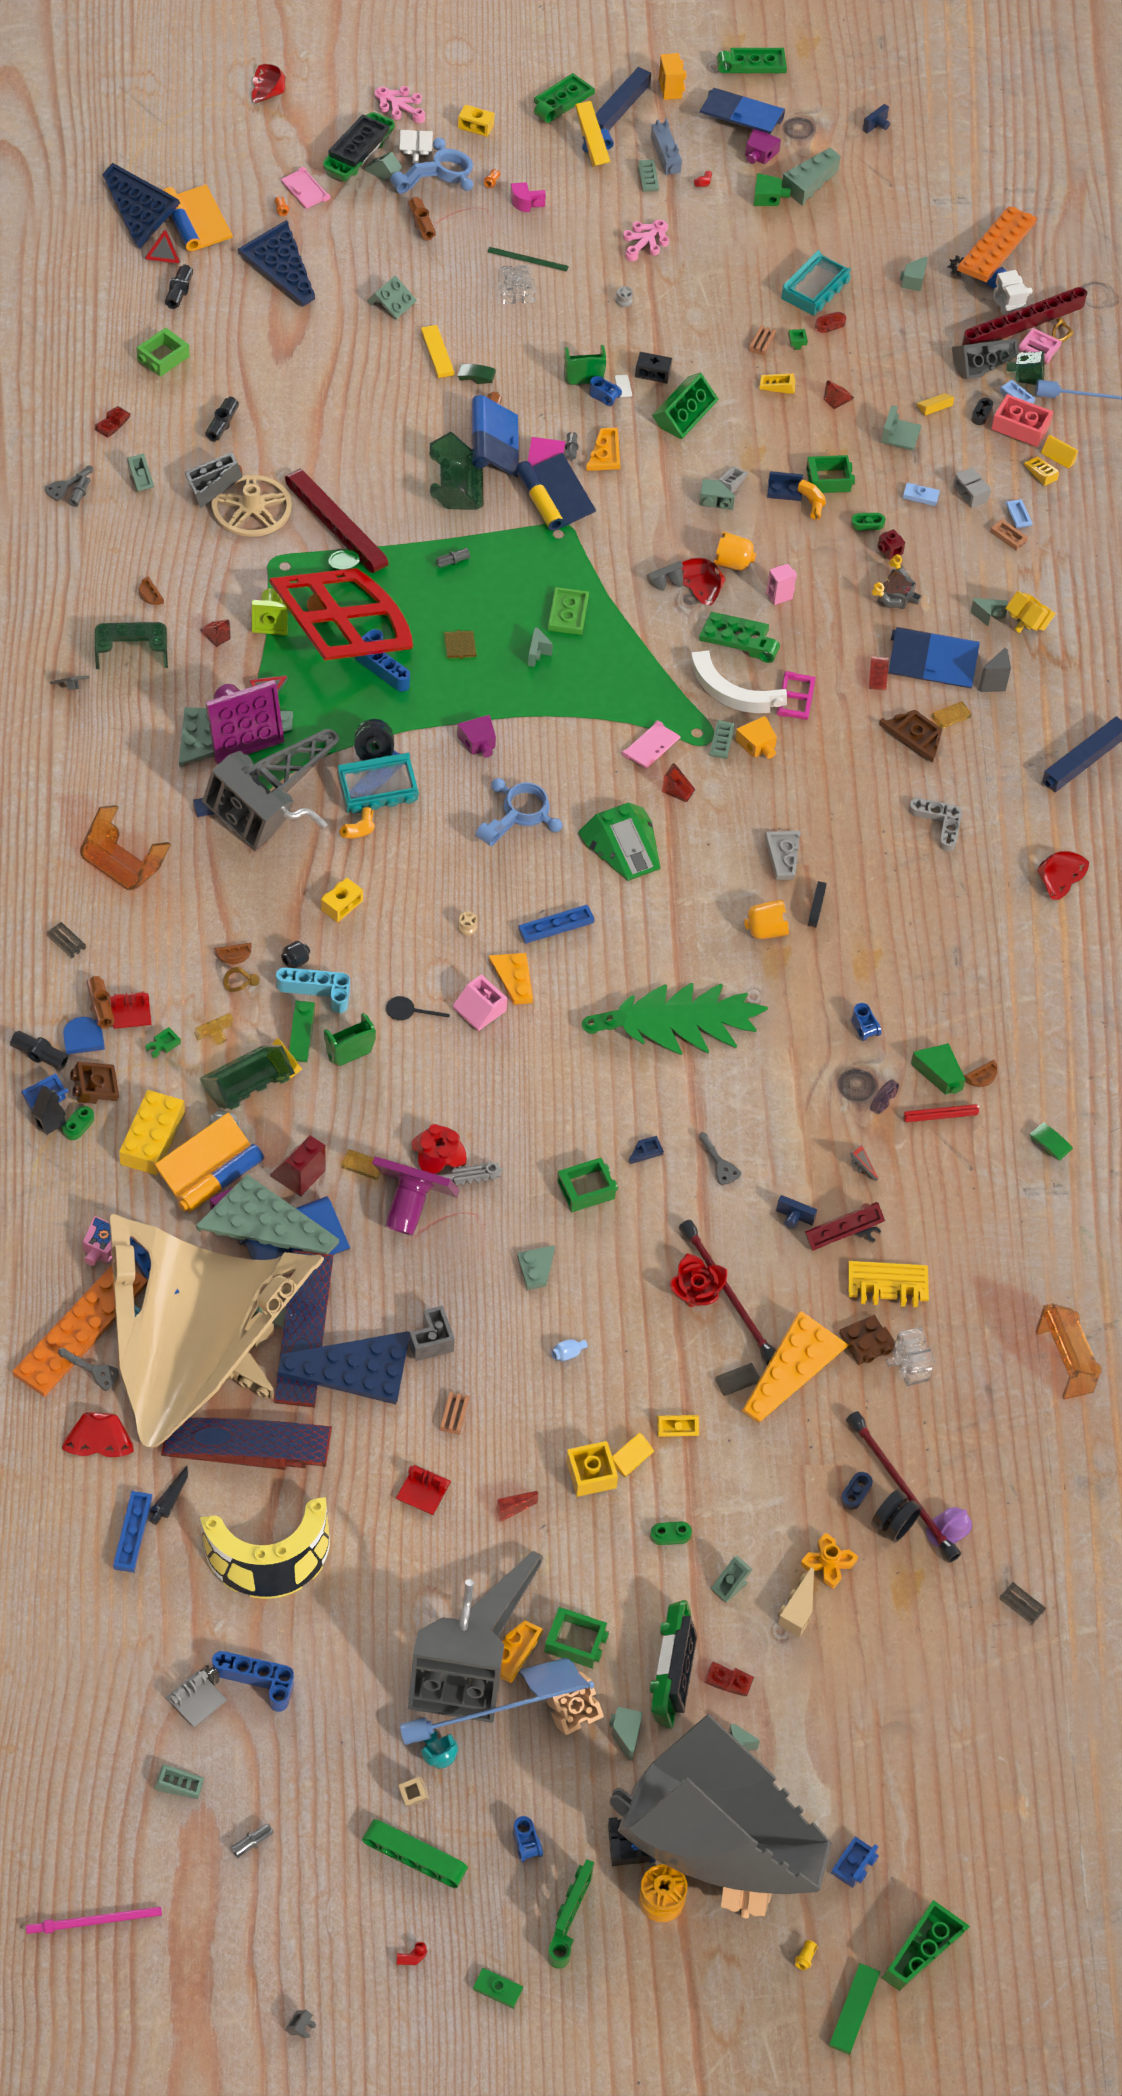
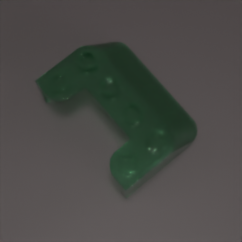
(460, 480)
(153, 632)
(246, 1074)

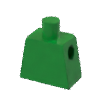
(769, 190)

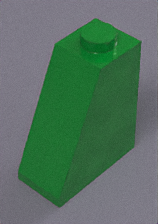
(940, 1068)

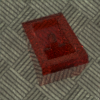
(836, 395)
(217, 631)
(677, 784)

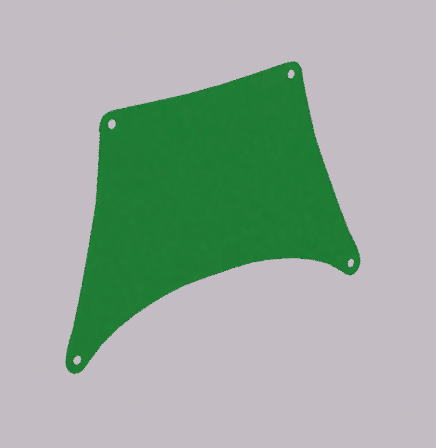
(502, 599)

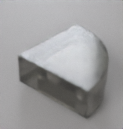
(213, 1674)

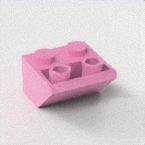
(480, 1003)

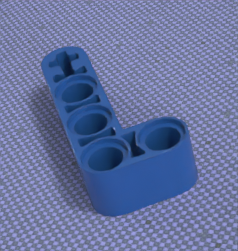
(384, 665)
(252, 1677)

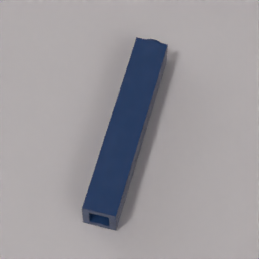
(623, 98)
(1083, 755)

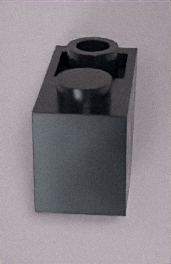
(47, 1111)

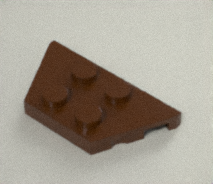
(915, 732)

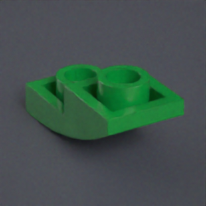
(1051, 1140)

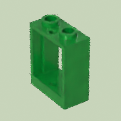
(830, 463)
(592, 1198)
(575, 1655)

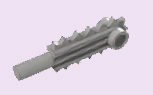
(475, 1173)

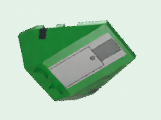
(623, 839)

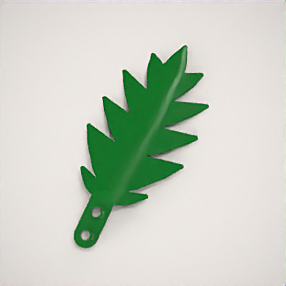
(656, 1018)

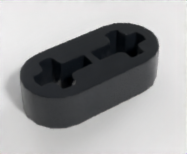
(979, 410)

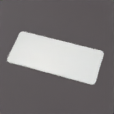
(623, 382)

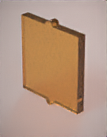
(460, 644)

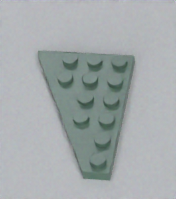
(196, 735)
(262, 1216)

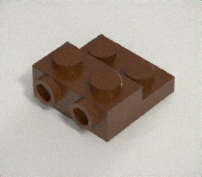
(94, 1082)
(867, 1340)

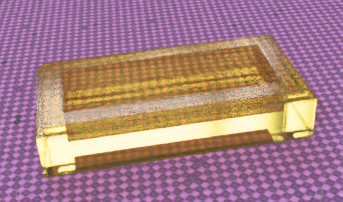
(951, 714)
(360, 1164)

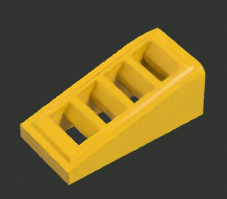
(784, 383)
(1045, 479)

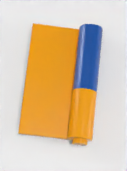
(198, 218)
(208, 1163)

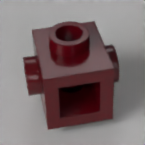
(891, 544)

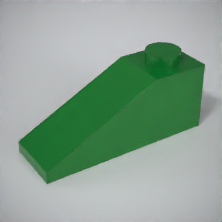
(302, 1030)

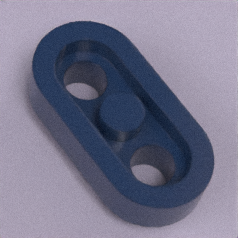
(855, 1491)

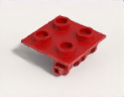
(131, 1010)
(423, 1489)

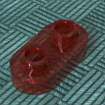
(830, 322)

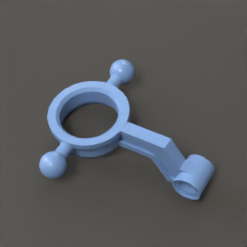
(404, 182)
(496, 829)

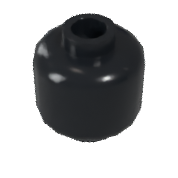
(295, 954)

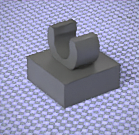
(299, 2022)

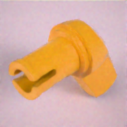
(814, 496)
(360, 829)

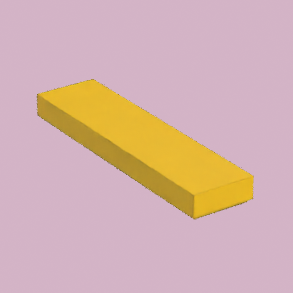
(437, 351)

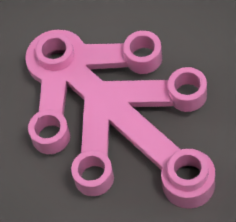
(383, 94)
(657, 227)

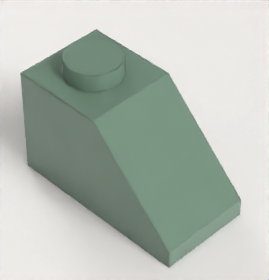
(384, 166)
(914, 274)
(626, 1729)

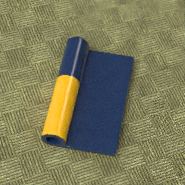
(555, 491)

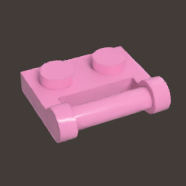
(1041, 341)

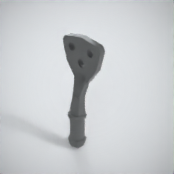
(63, 485)
(721, 1164)
(95, 1370)

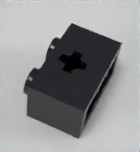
(653, 367)

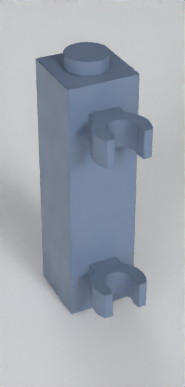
(666, 148)

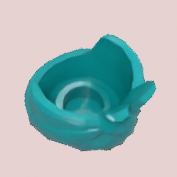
(440, 1752)

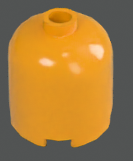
(734, 552)
(767, 920)

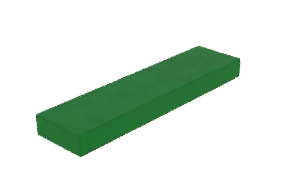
(854, 2009)

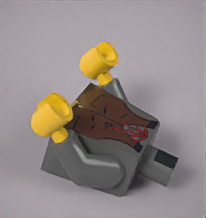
(897, 588)

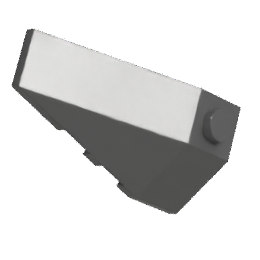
(980, 358)

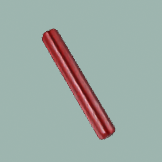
(941, 1113)

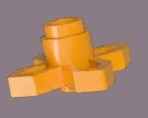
(830, 1560)

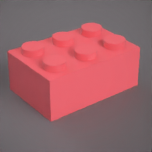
(1022, 420)

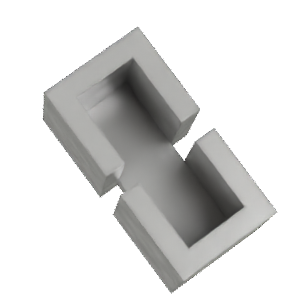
(970, 482)

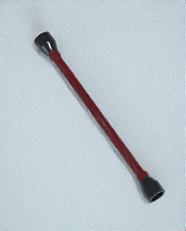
(690, 1232)
(858, 1424)

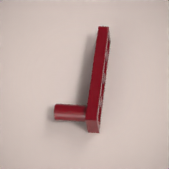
(844, 1226)

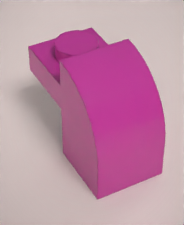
(524, 199)

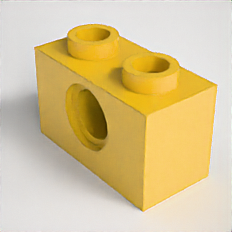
(476, 120)
(341, 899)

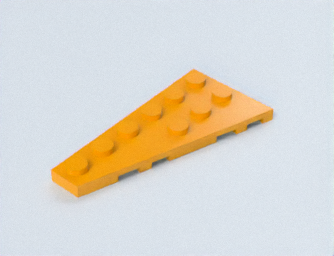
(797, 1359)

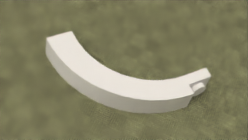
(730, 694)

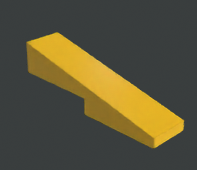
(592, 133)

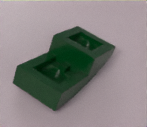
(481, 373)

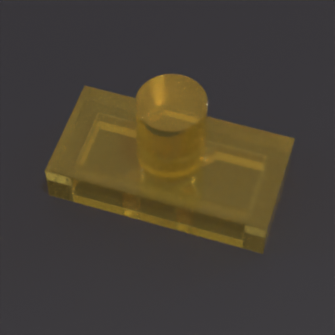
(215, 1029)

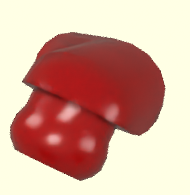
(703, 181)
(414, 1956)

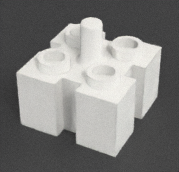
(416, 143)
(1010, 292)

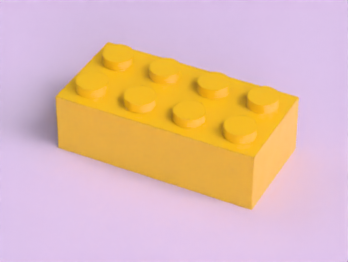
(152, 1131)

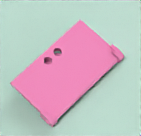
(305, 188)
(651, 745)

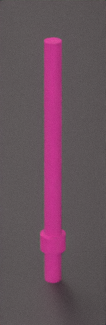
(50, 1925)

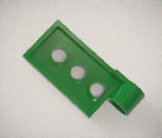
(728, 62)
(549, 104)
(761, 647)
(566, 1915)

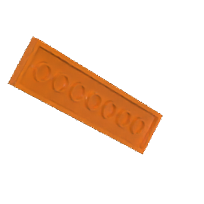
(997, 244)
(75, 1332)

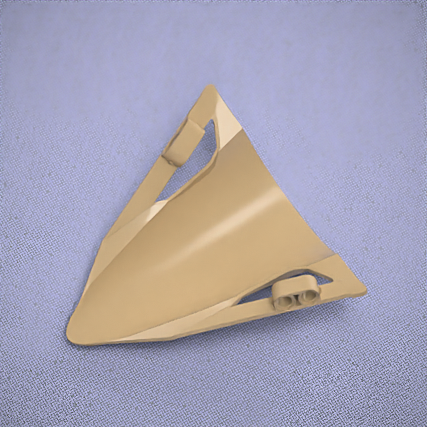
(193, 1339)

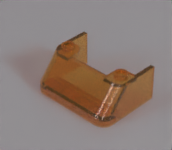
(106, 855)
(1072, 1347)

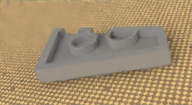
(783, 852)

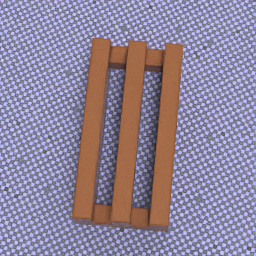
(767, 331)
(1006, 536)
(458, 1398)

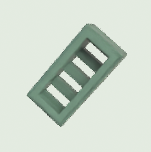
(648, 174)
(725, 729)
(172, 1773)

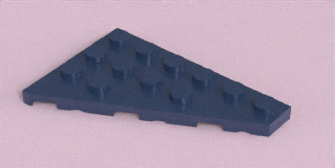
(140, 203)
(278, 259)
(357, 1367)

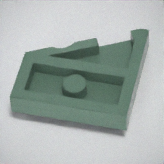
(536, 1266)

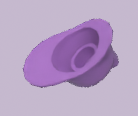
(953, 1524)

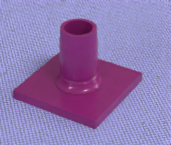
(244, 719)
(410, 1193)

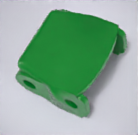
(583, 368)
(350, 1042)

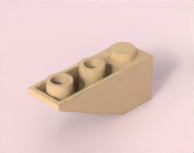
(251, 1377)
(798, 1611)

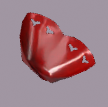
(271, 82)
(703, 579)
(1058, 872)
(98, 1433)

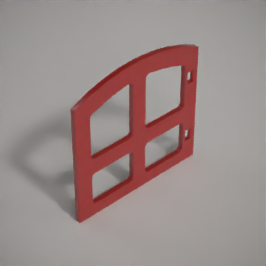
(340, 615)

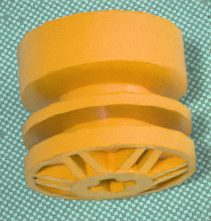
(662, 1904)

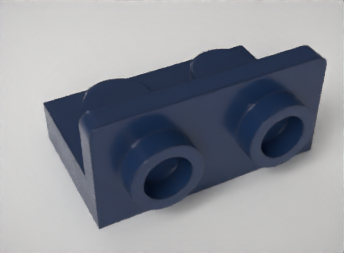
(784, 486)

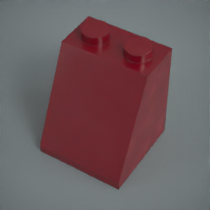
(302, 1166)

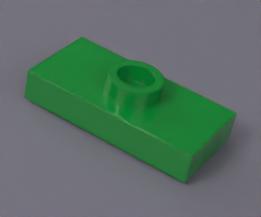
(498, 1988)

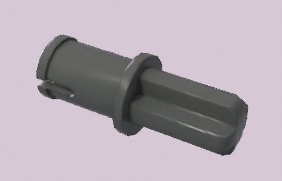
(571, 446)
(79, 491)
(452, 557)
(252, 1840)

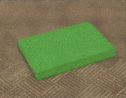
(568, 611)

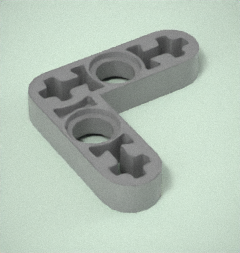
(947, 819)

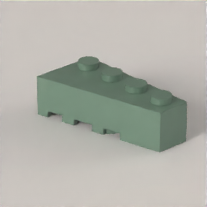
(811, 175)

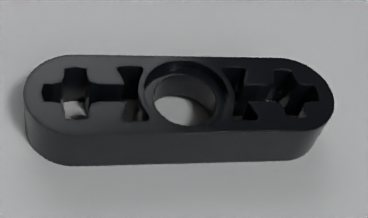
(817, 904)

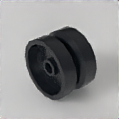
(371, 731)
(896, 1515)

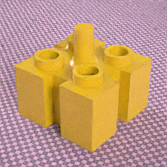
(1030, 612)

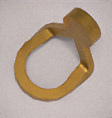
(1062, 322)
(253, 979)

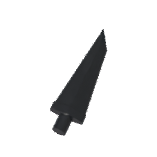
(167, 1500)

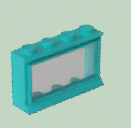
(815, 283)
(377, 783)

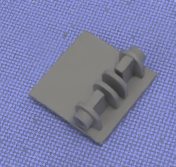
(196, 1698)

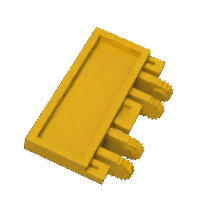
(889, 1281)

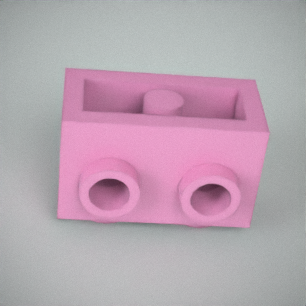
(781, 584)

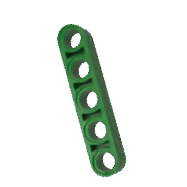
(415, 1853)

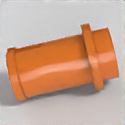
(490, 180)
(282, 208)

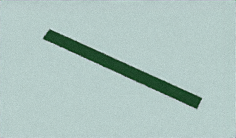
(528, 259)

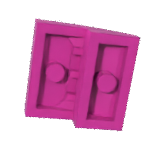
(544, 449)

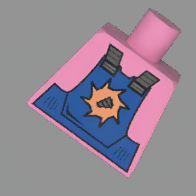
(98, 1242)

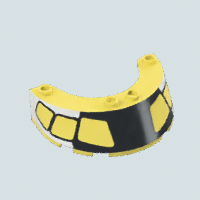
(272, 1568)

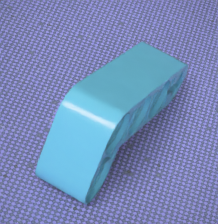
(309, 982)

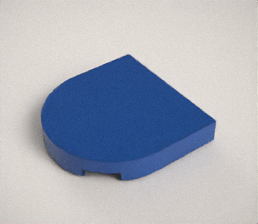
(83, 1036)

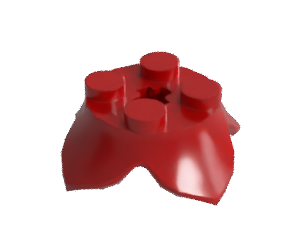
(434, 1158)
(693, 1271)

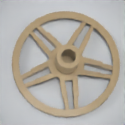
(254, 504)

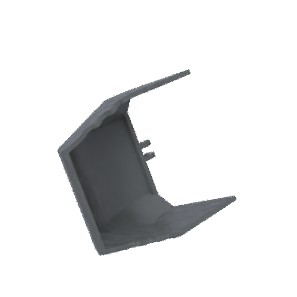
(722, 1818)

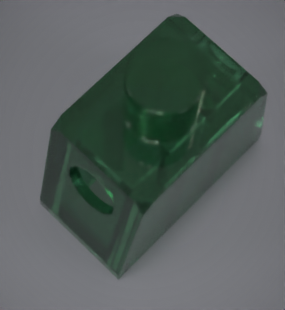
(1028, 367)

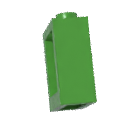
(169, 339)

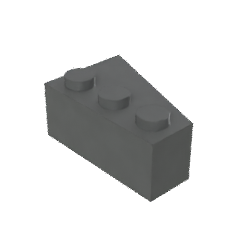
(213, 478)

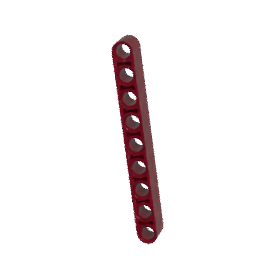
(1026, 317)
(336, 520)

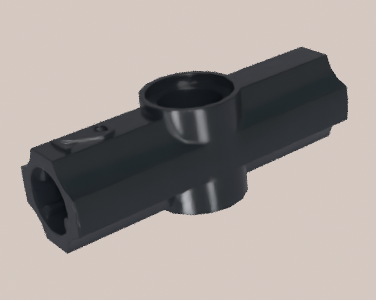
(179, 286)
(222, 419)
(39, 1050)

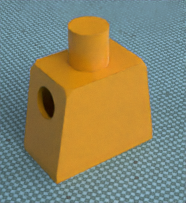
(757, 738)

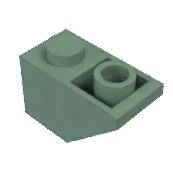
(716, 495)

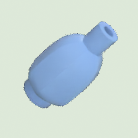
(568, 1349)

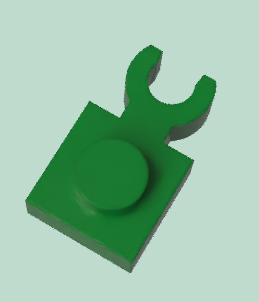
(163, 1041)

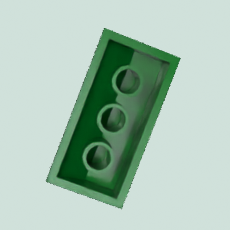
(685, 406)

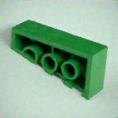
(928, 1940)

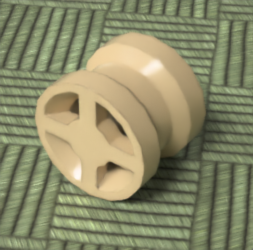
(470, 920)

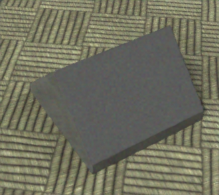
(996, 673)

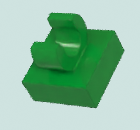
(797, 338)

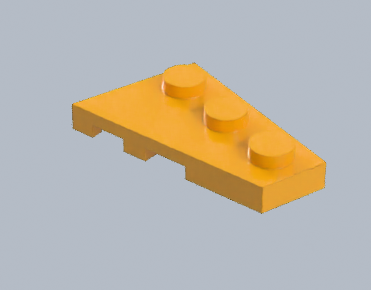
(606, 451)
(515, 976)
(517, 1648)

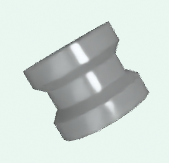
(624, 296)

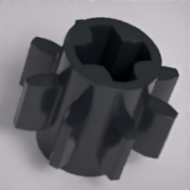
(953, 265)

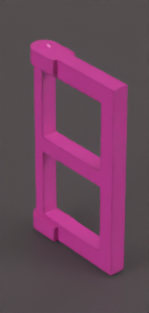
(808, 697)

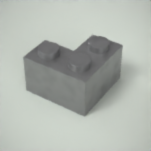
(435, 1338)

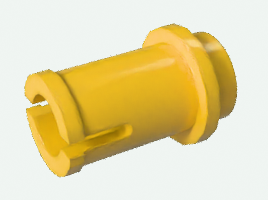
(804, 1959)

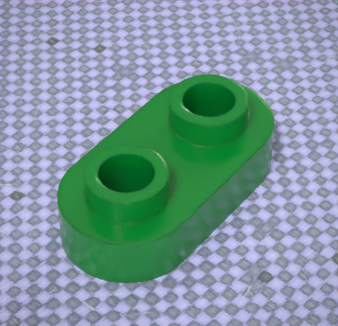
(868, 521)
(79, 1121)
(671, 1534)

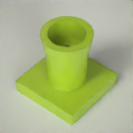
(269, 614)

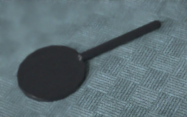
(403, 1008)

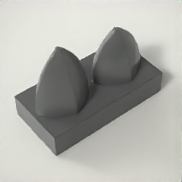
(674, 573)

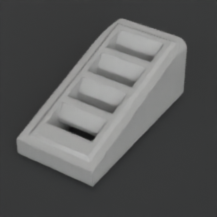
(731, 481)

